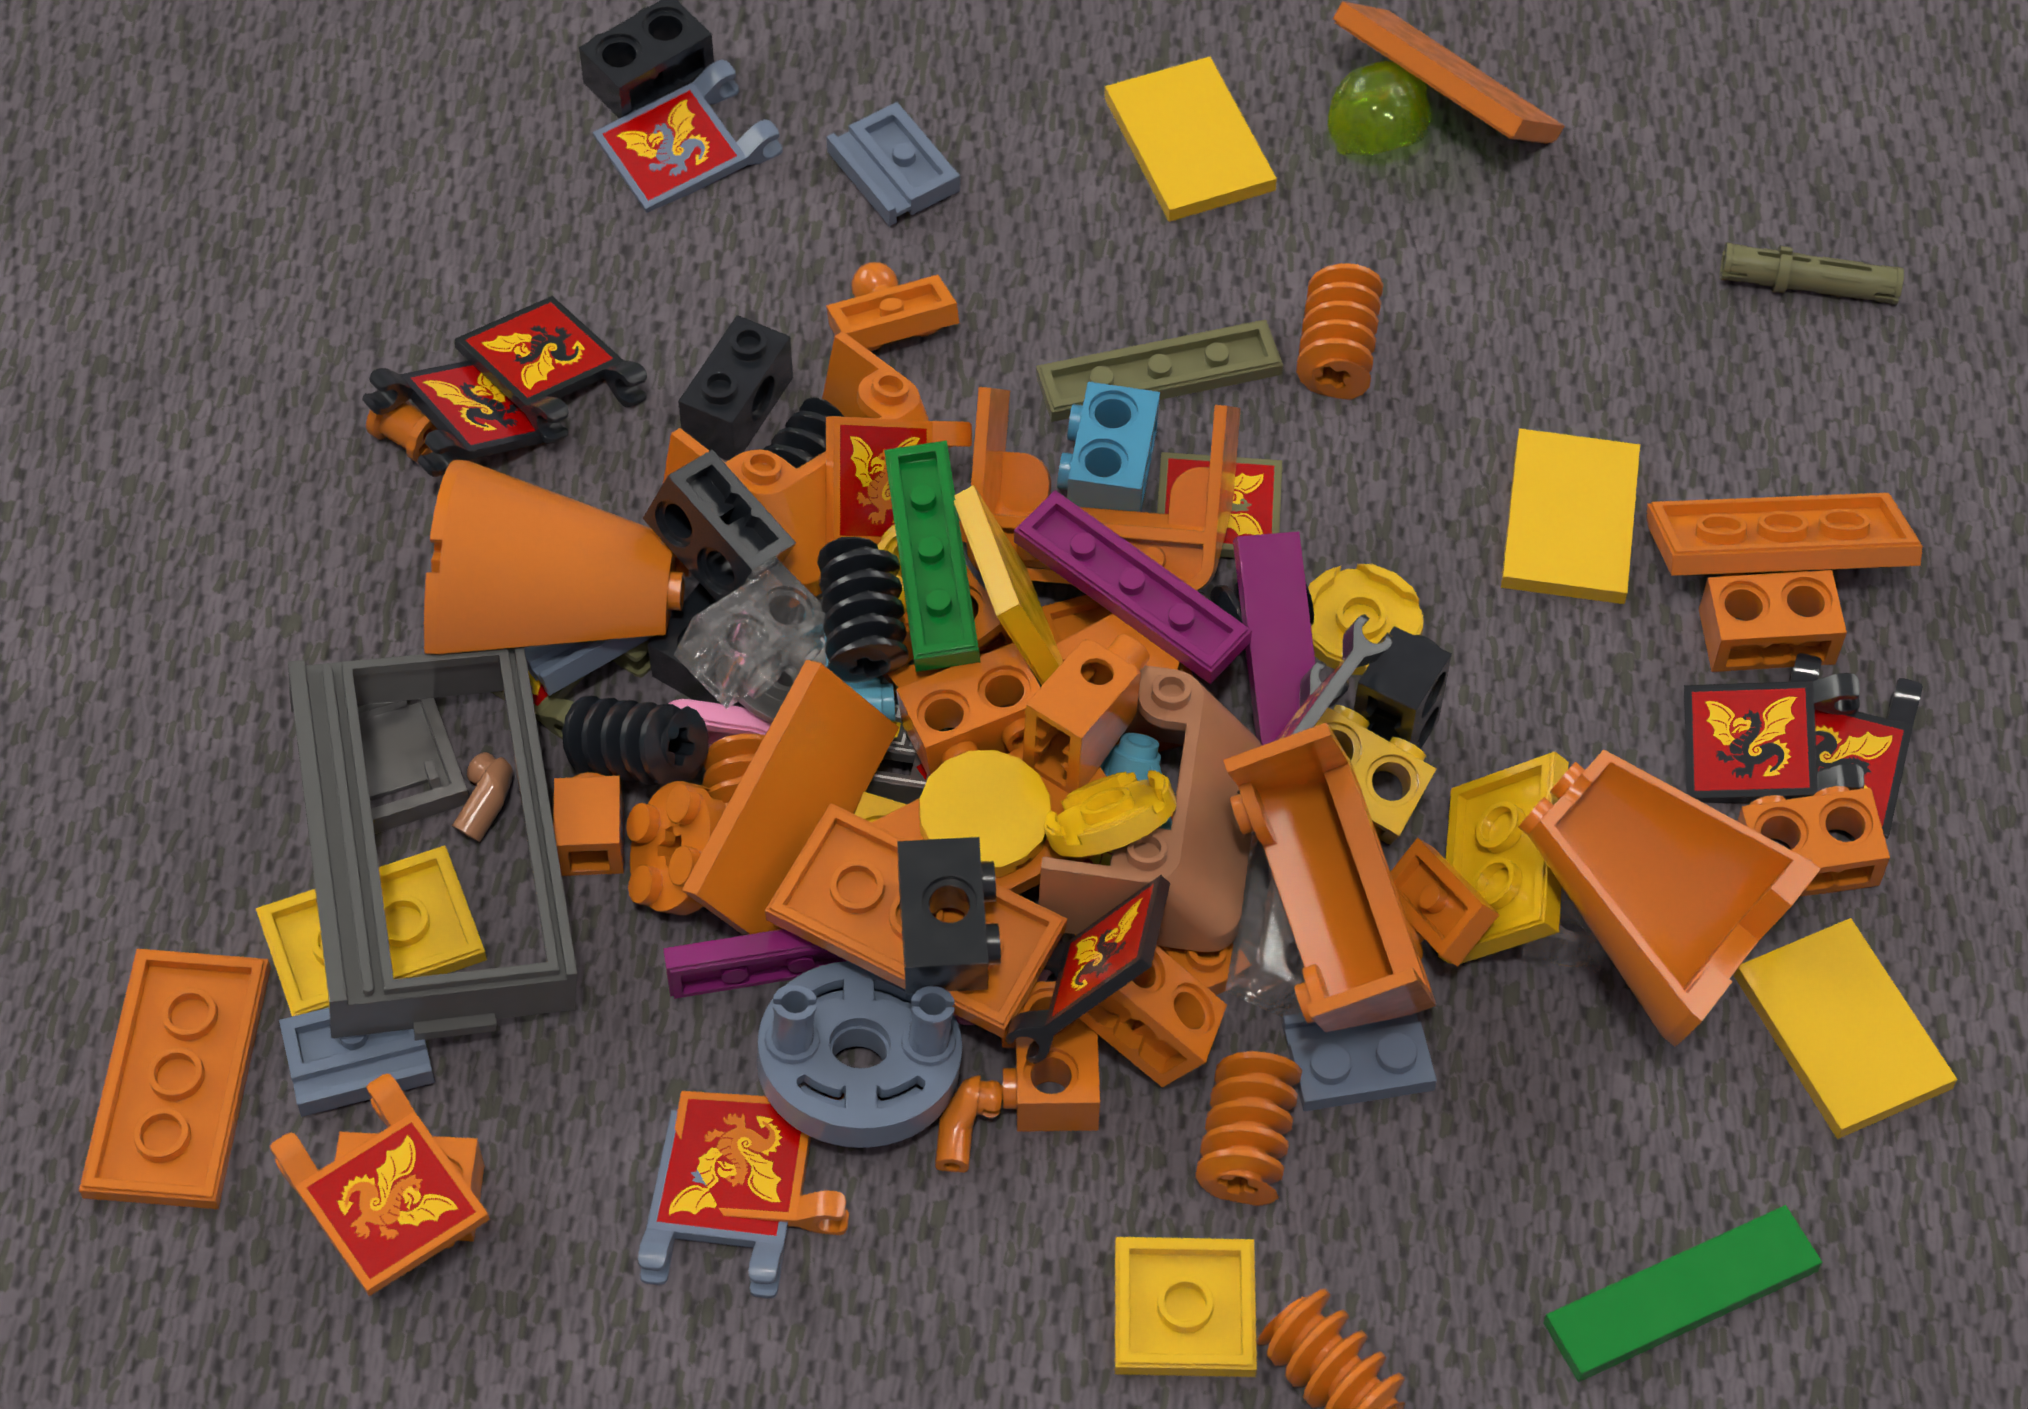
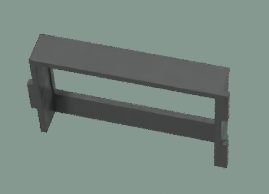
(346, 862)

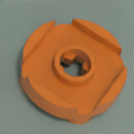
(658, 864)

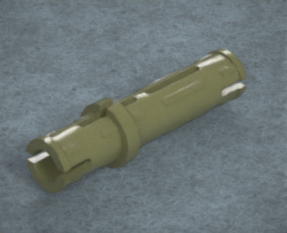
(1825, 275)

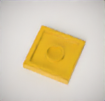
(1185, 1307)

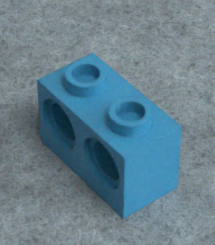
(1113, 440)

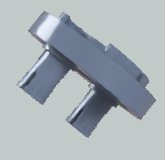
(848, 1008)

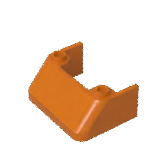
(796, 498)
(1182, 542)
(1331, 881)

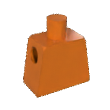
(1083, 711)

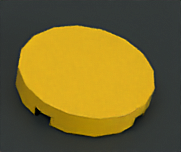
(1366, 585)
(990, 799)
(1110, 814)

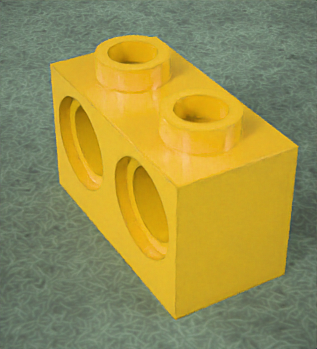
(1374, 754)

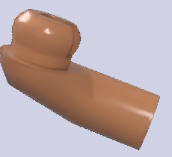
(492, 784)

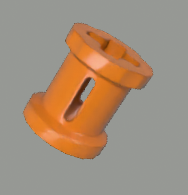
(404, 426)

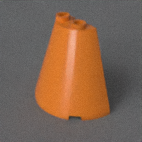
(539, 568)
(1664, 884)

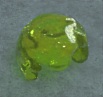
(1378, 110)

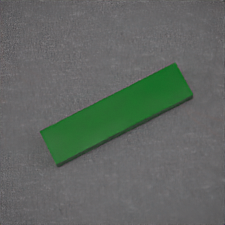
(931, 556)
(1682, 1293)

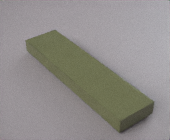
(1165, 366)

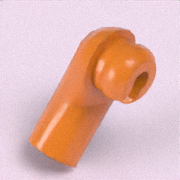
(957, 1121)

